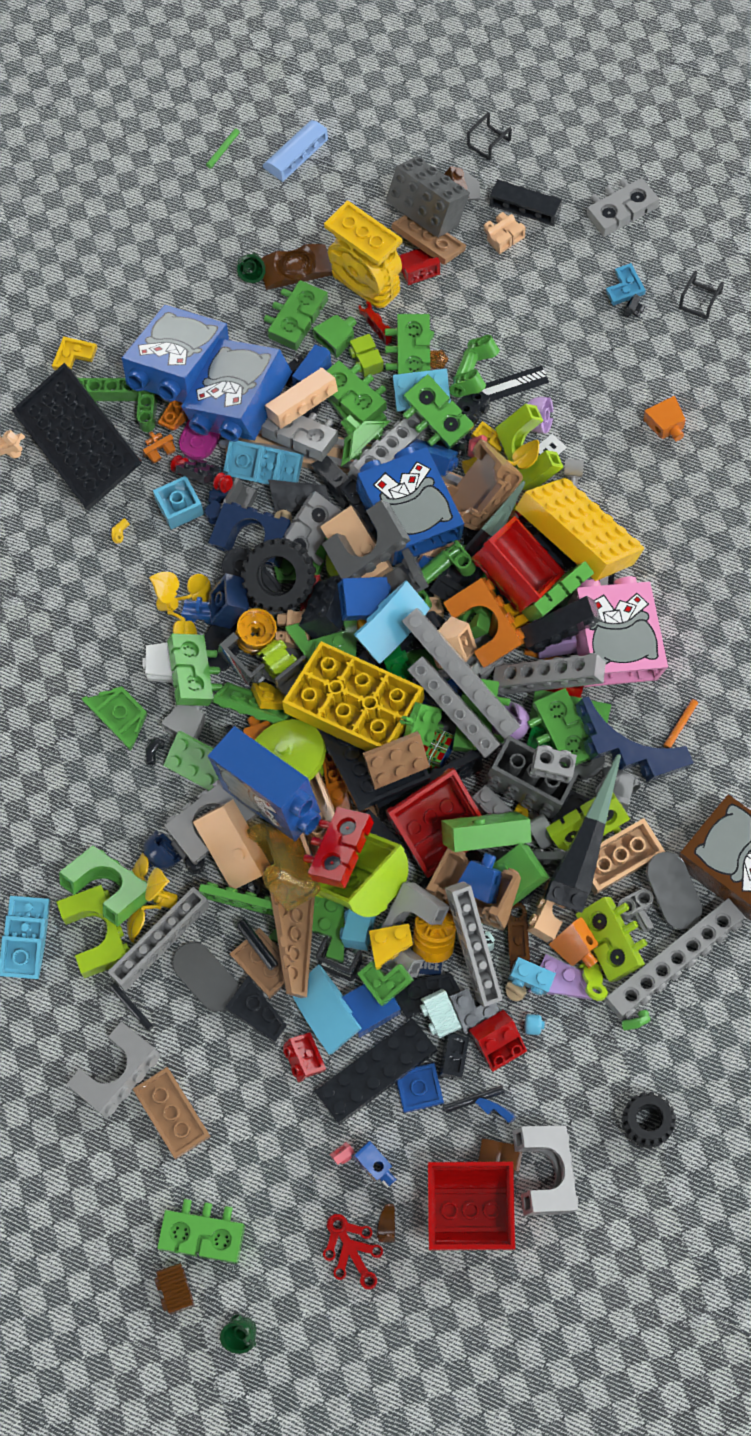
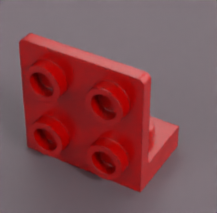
(419, 266)

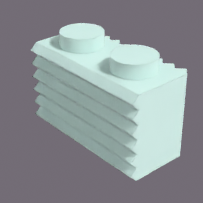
(441, 1013)

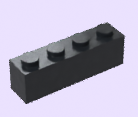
(525, 202)
(561, 624)

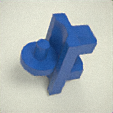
(196, 610)

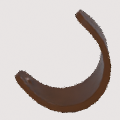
(386, 1224)

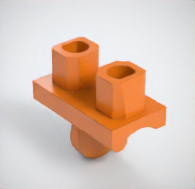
(152, 450)

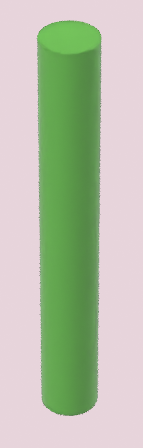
(222, 148)

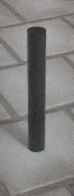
(131, 1006)
(472, 1099)

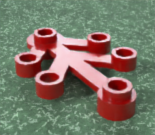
(350, 1248)

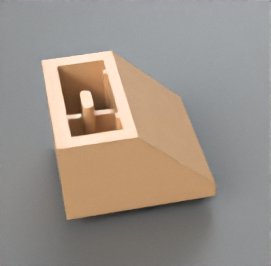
(459, 636)

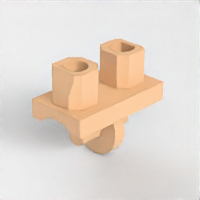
(10, 444)

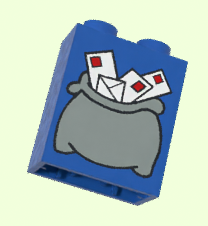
(172, 352)
(235, 389)
(417, 497)
(265, 784)

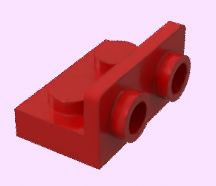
(303, 1056)

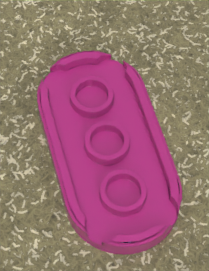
(197, 445)

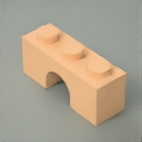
(543, 922)

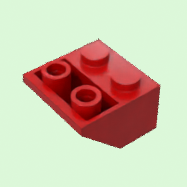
(498, 1040)

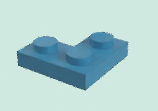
(628, 286)

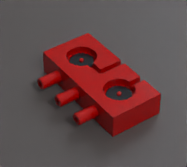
(339, 847)

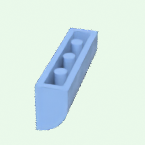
(296, 150)

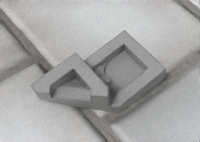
(473, 186)

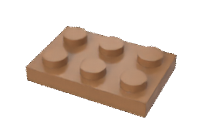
(396, 760)
(246, 957)

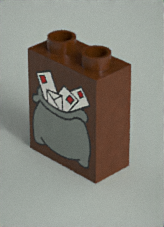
(722, 854)

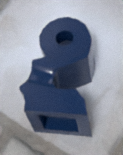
(213, 509)

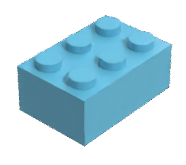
(404, 382)

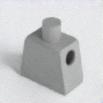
(185, 719)

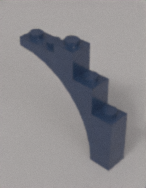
(605, 740)

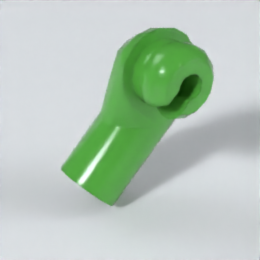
(635, 1023)

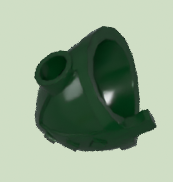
(251, 268)
(238, 1335)

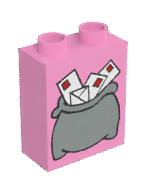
(628, 633)

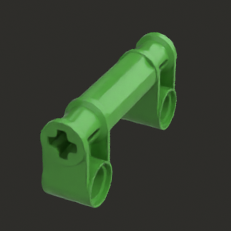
(468, 379)
(455, 556)

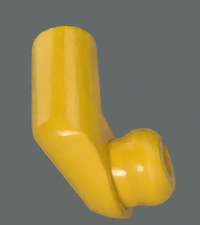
(117, 531)

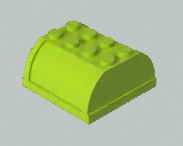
(374, 879)

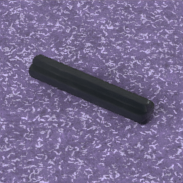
(257, 944)

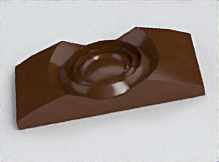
(302, 264)

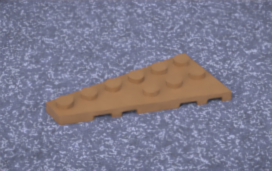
(294, 942)

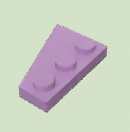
(567, 980)

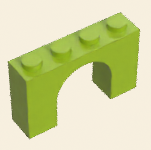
(512, 436)
(112, 949)

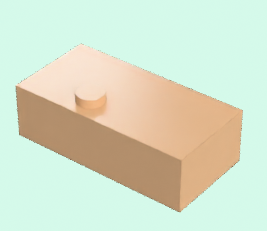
(358, 535)
(230, 846)
(624, 855)

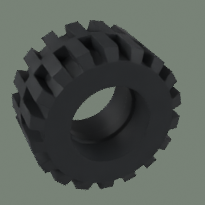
(660, 1107)

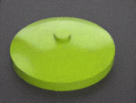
(296, 745)

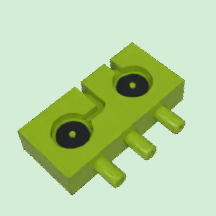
(564, 833)
(615, 947)

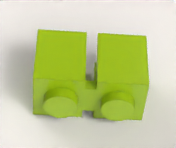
(369, 359)

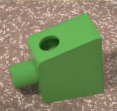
(335, 334)

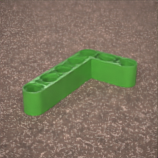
(122, 393)

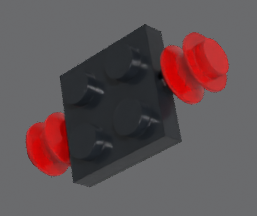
(202, 472)

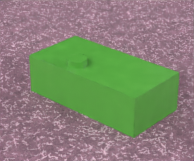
(486, 831)
(527, 865)

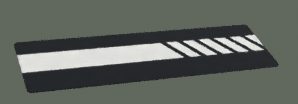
(516, 383)

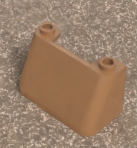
(484, 486)
(449, 873)

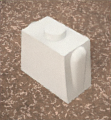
(157, 663)

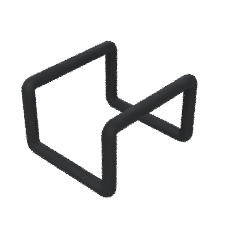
(502, 135)
(717, 292)
(322, 959)

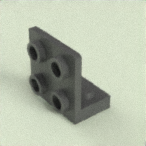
(408, 571)

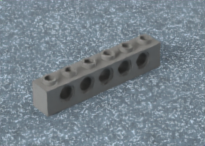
(392, 441)
(550, 674)
(455, 707)
(159, 938)
(473, 943)

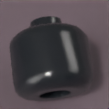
(195, 869)

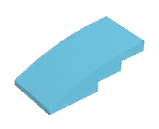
(262, 463)
(385, 626)
(24, 937)
(327, 1011)

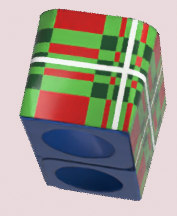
(439, 749)

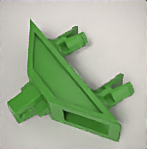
(359, 436)

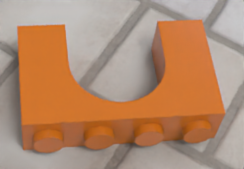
(507, 635)

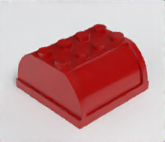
(518, 565)
(420, 816)
(471, 1206)

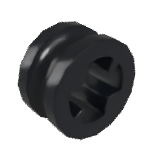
(255, 884)

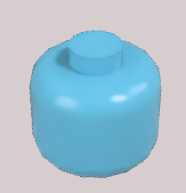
(533, 1024)

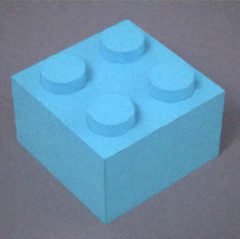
(178, 502)

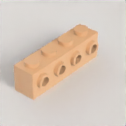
(301, 398)

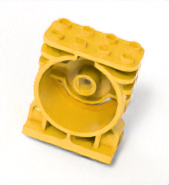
(364, 255)

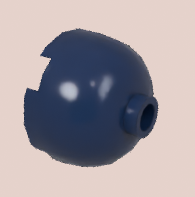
(160, 852)

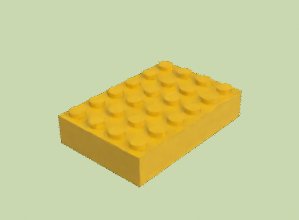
(579, 527)
(351, 698)

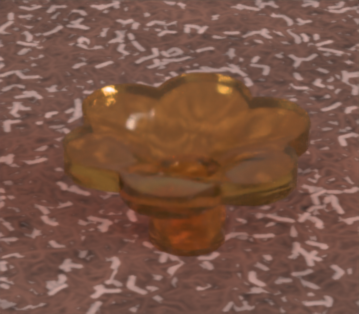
(438, 359)

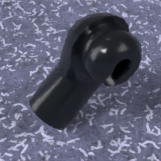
(154, 745)

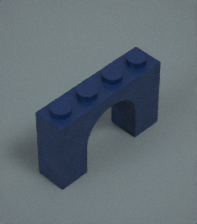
(235, 518)

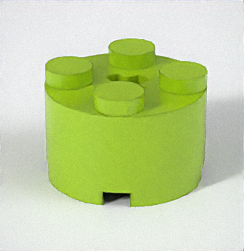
(276, 658)

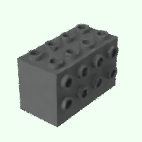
(427, 196)
(512, 777)

